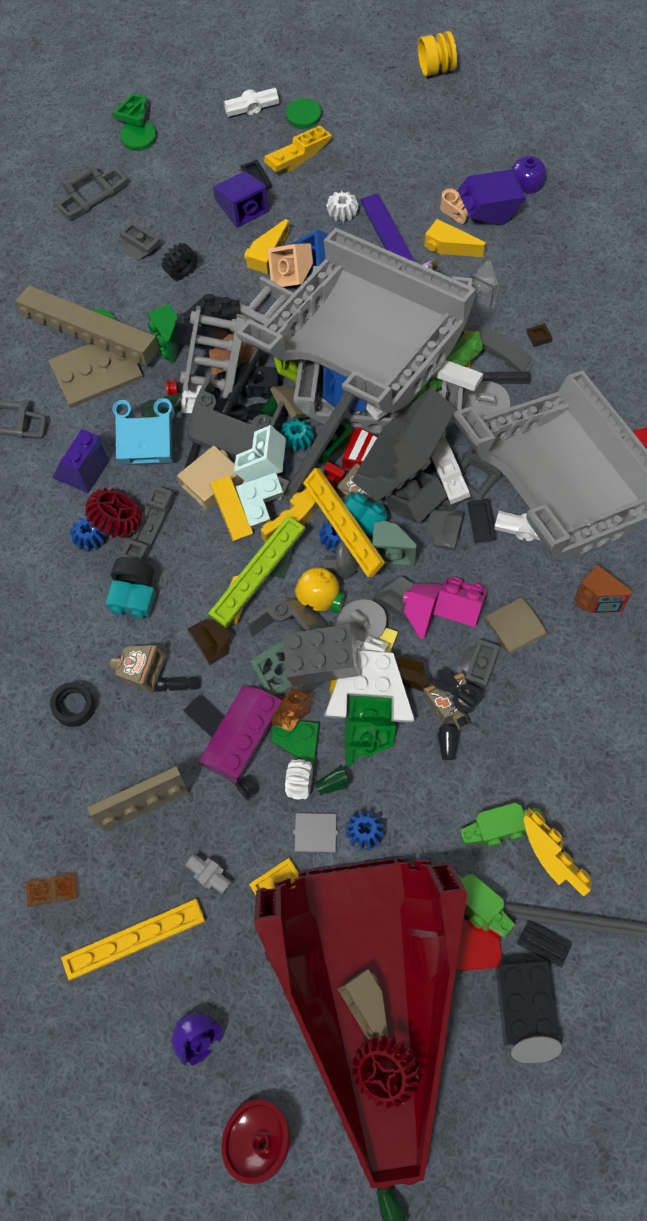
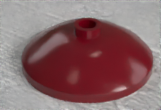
(244, 1141)

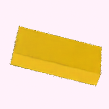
(283, 870)

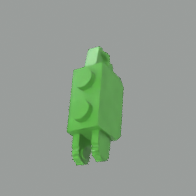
(497, 825)
(485, 907)

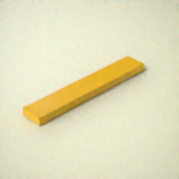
(344, 522)
(132, 939)

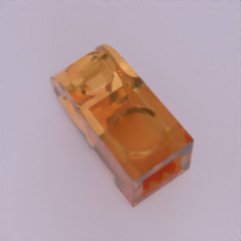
(291, 711)

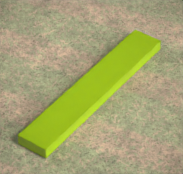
(256, 571)

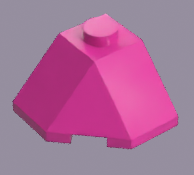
(420, 606)

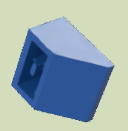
(333, 390)

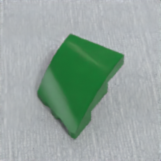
(367, 726)

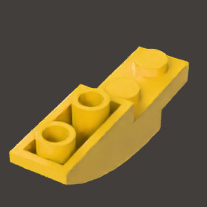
(301, 149)
(301, 509)
(547, 846)

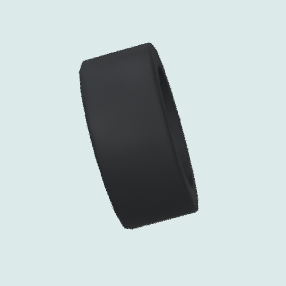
(132, 571)
(64, 690)

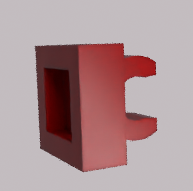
(334, 474)

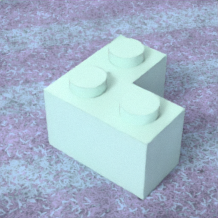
(264, 457)
(255, 495)

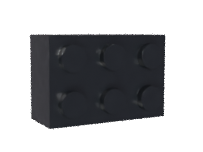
(210, 306)
(525, 1001)

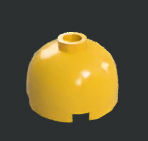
(317, 588)

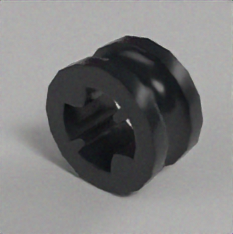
(245, 788)

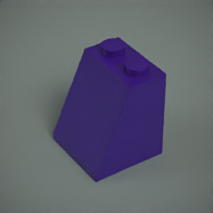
(492, 196)
(242, 198)
(82, 462)

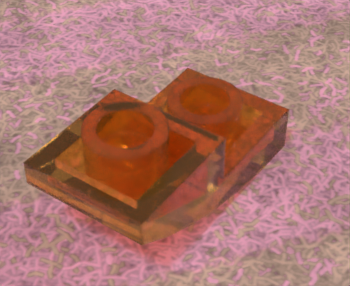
(50, 890)

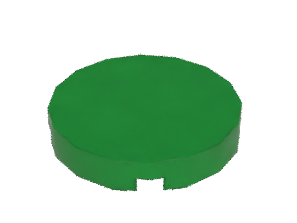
(303, 113)
(138, 137)

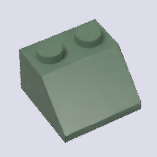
(393, 544)

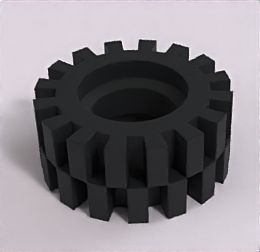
(179, 261)

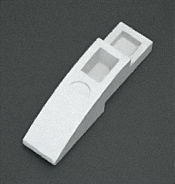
(449, 473)

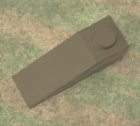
(366, 1003)

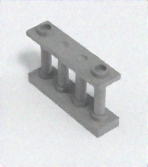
(268, 287)
(232, 346)

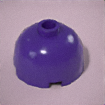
(530, 174)
(194, 1036)

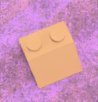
(290, 264)

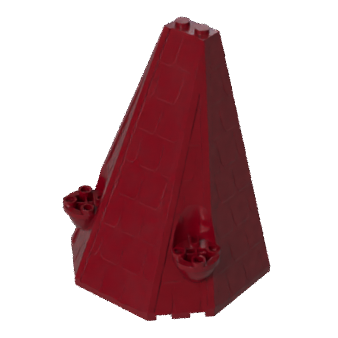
(408, 933)

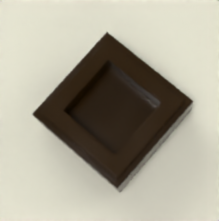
(539, 335)

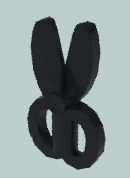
(243, 413)
(451, 687)

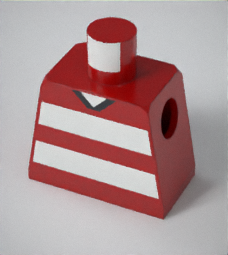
(358, 448)

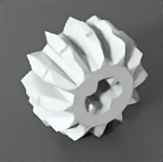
(342, 206)
(299, 779)

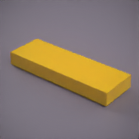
(231, 508)

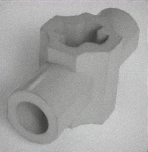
(208, 874)

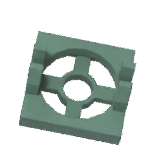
(258, 665)

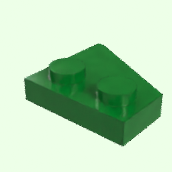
(132, 110)
(298, 742)

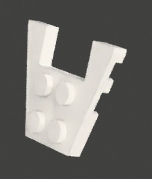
(377, 678)

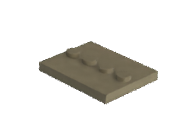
(92, 373)
(138, 799)

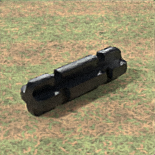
(178, 683)

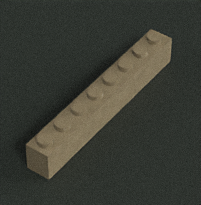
(87, 325)

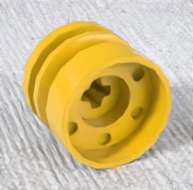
(437, 53)

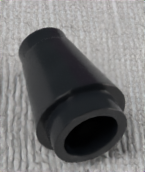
(448, 742)

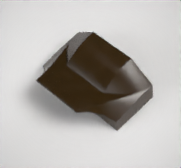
(210, 639)
(412, 673)

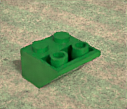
(163, 327)

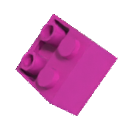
(460, 601)

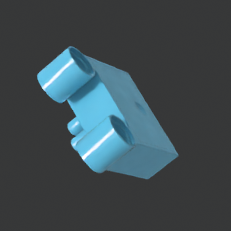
(144, 438)

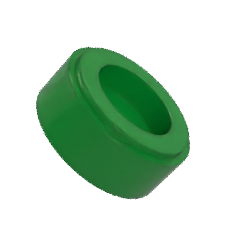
(337, 604)

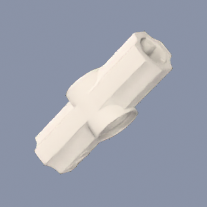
(251, 102)
(515, 525)

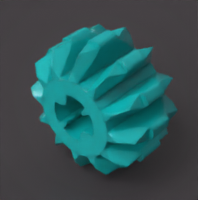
(297, 434)

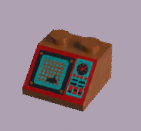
(602, 593)

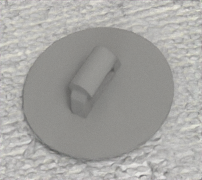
(486, 398)
(365, 618)

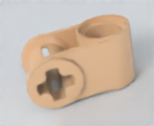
(453, 206)

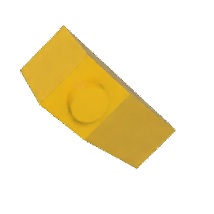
(452, 241)
(257, 254)

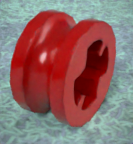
(171, 387)

